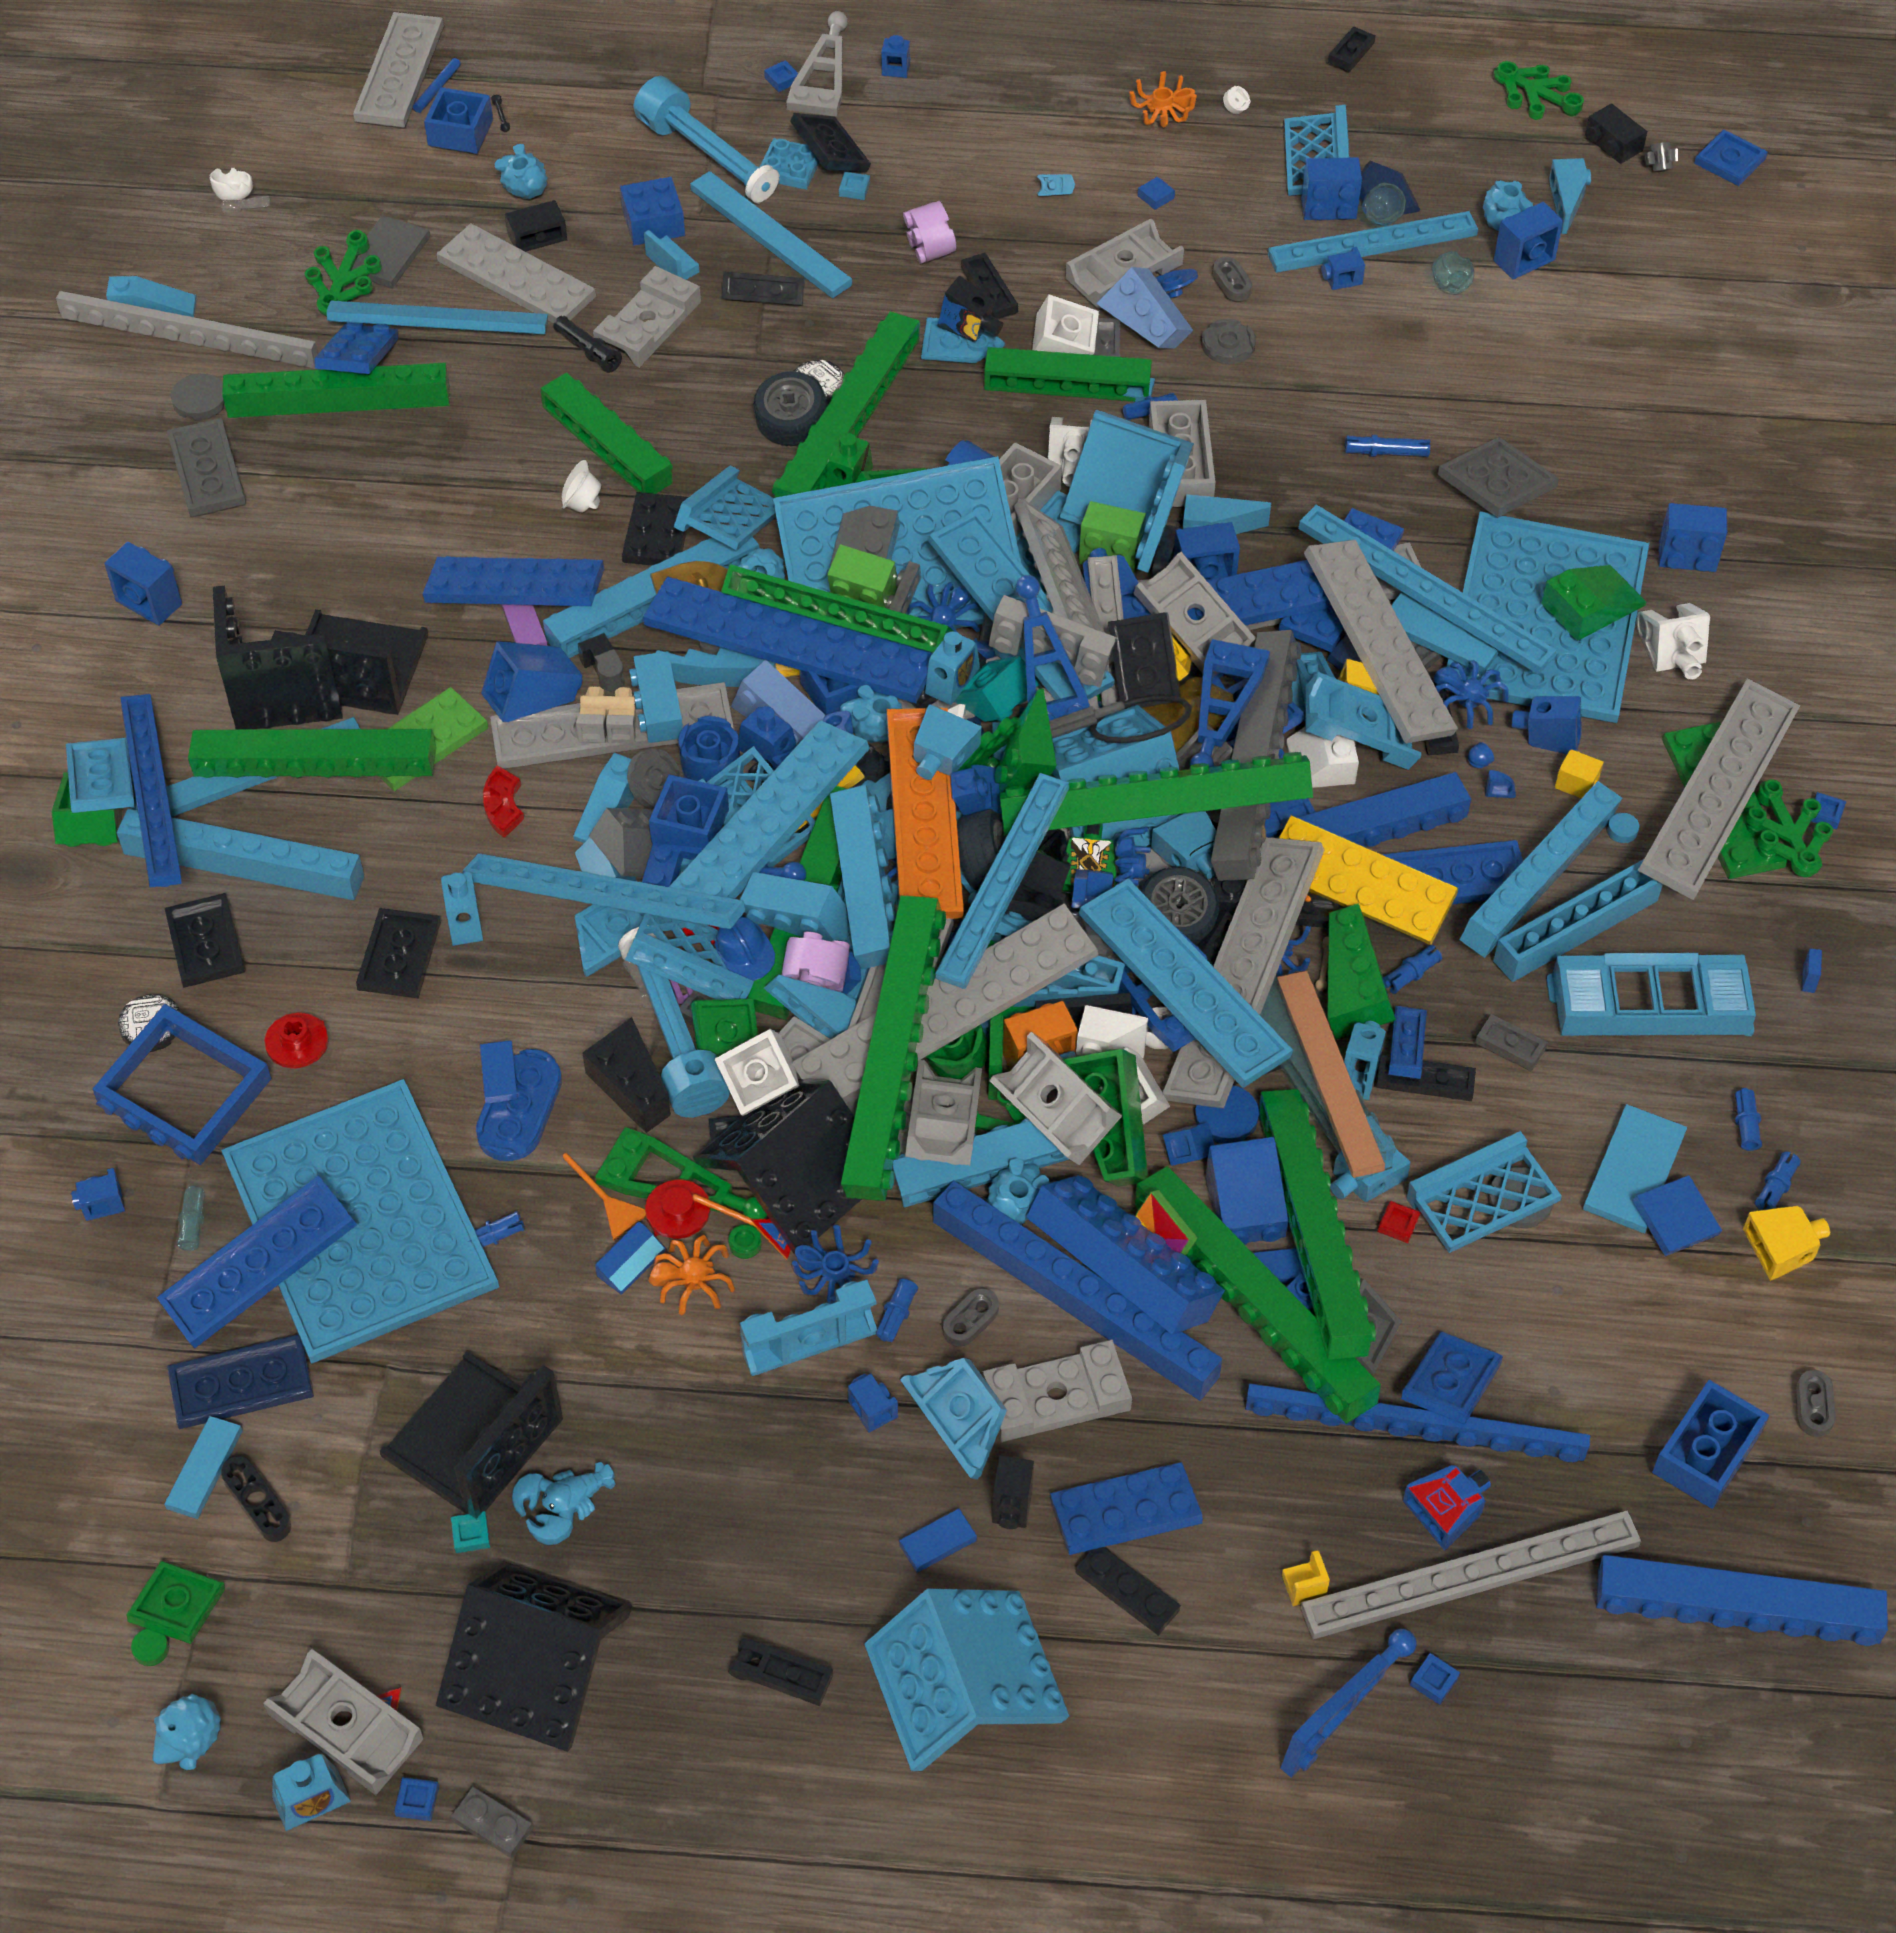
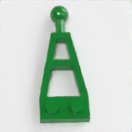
(632, 1151)

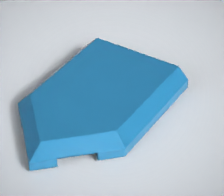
(947, 346)

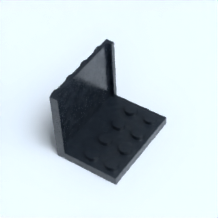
(368, 659)
(273, 679)
(791, 1158)
(476, 1433)
(526, 1652)

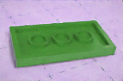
(452, 724)

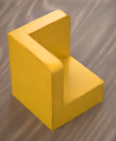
(1578, 773)
(1306, 1580)

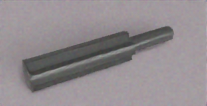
(1081, 719)

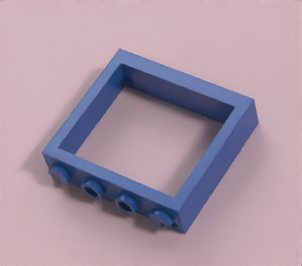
(169, 1020)

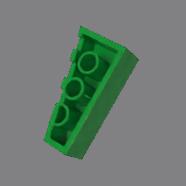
(1354, 975)
(1122, 1149)

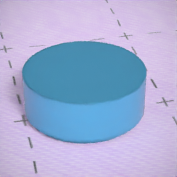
(1623, 827)

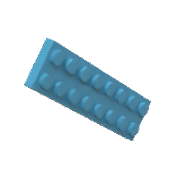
(988, 573)
(773, 812)
(1186, 983)

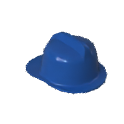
(745, 949)

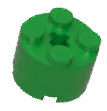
(960, 1055)

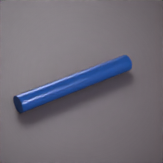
(439, 82)

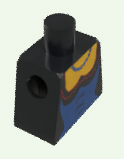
(968, 311)

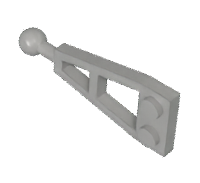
(817, 99)

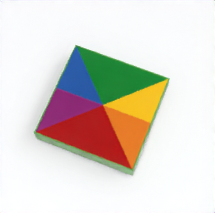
(1162, 1219)

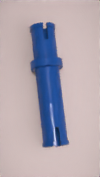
(1387, 446)

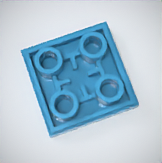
(792, 161)

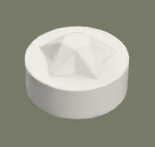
(1236, 100)

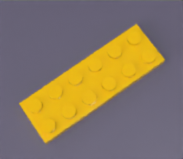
(1380, 885)

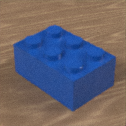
(1710, 1444)

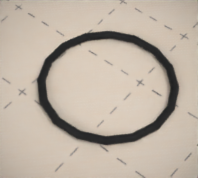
(1178, 723)

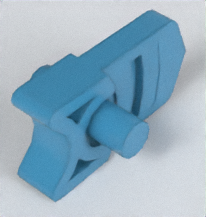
(1055, 184)

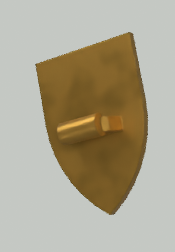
(695, 572)

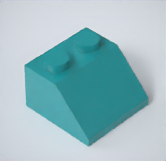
(996, 689)

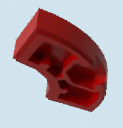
(499, 801)

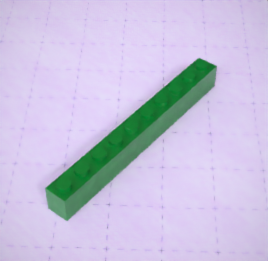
(851, 403)
(1173, 791)
(893, 1048)
(1316, 1228)
(1266, 1302)

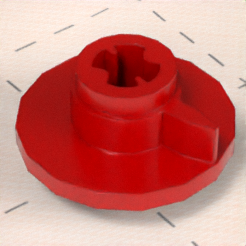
(296, 1040)
(674, 1212)

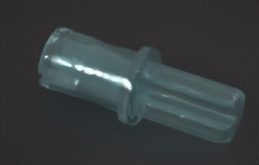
(191, 1219)

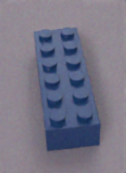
(1125, 1253)

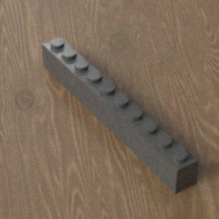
(1259, 734)

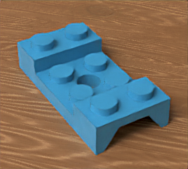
(1339, 708)
(797, 1337)

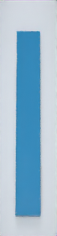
(771, 234)
(1374, 241)
(437, 317)
(201, 791)
(1002, 881)

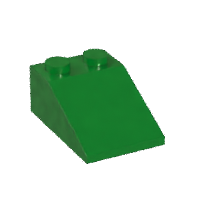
(1590, 599)
(1029, 748)
(83, 827)

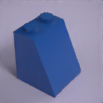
(529, 679)
(1248, 1189)

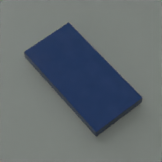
(240, 1381)

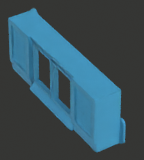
(1590, 1003)

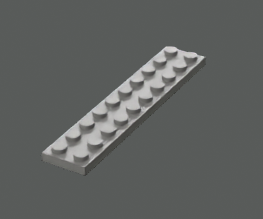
(1719, 789)
(1250, 957)
(1002, 978)

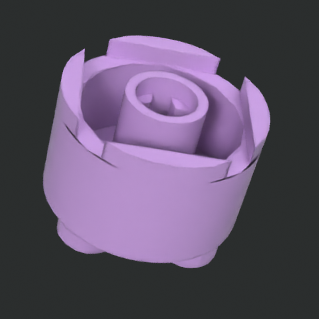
(929, 231)
(816, 961)

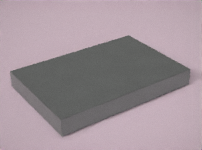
(396, 246)

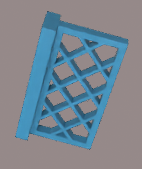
(1338, 139)
(713, 497)
(735, 772)
(686, 966)
(1473, 1168)

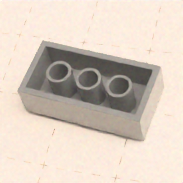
(1188, 422)
(1028, 477)

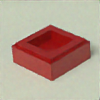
(1399, 1222)

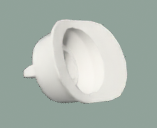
(581, 489)

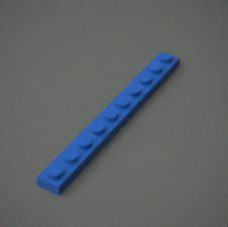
(150, 791)
(1418, 1422)

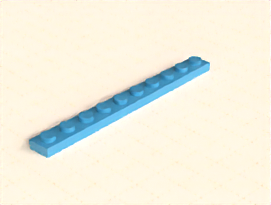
(1433, 592)
(606, 891)

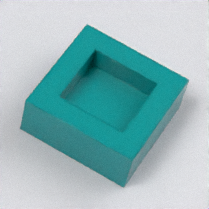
(470, 1533)

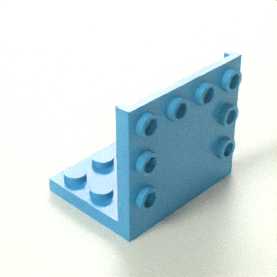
(1129, 470)
(1086, 757)
(961, 1664)

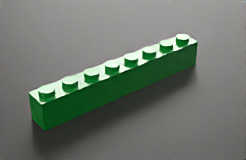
(335, 390)
(834, 609)
(312, 752)
(822, 867)

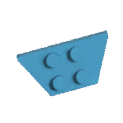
(600, 932)
(960, 1410)

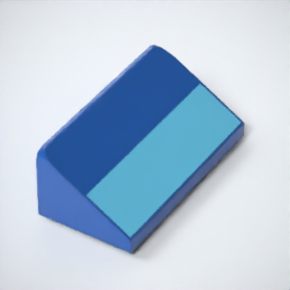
(629, 1258)

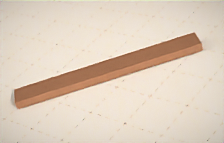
(1330, 1075)

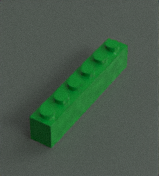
(1065, 374)
(606, 435)

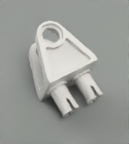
(1066, 446)
(1676, 641)

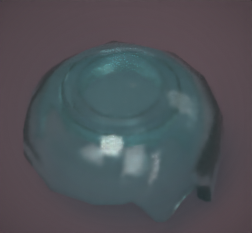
(1384, 204)
(1453, 272)

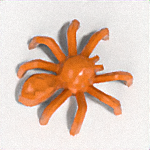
(1163, 100)
(692, 1272)

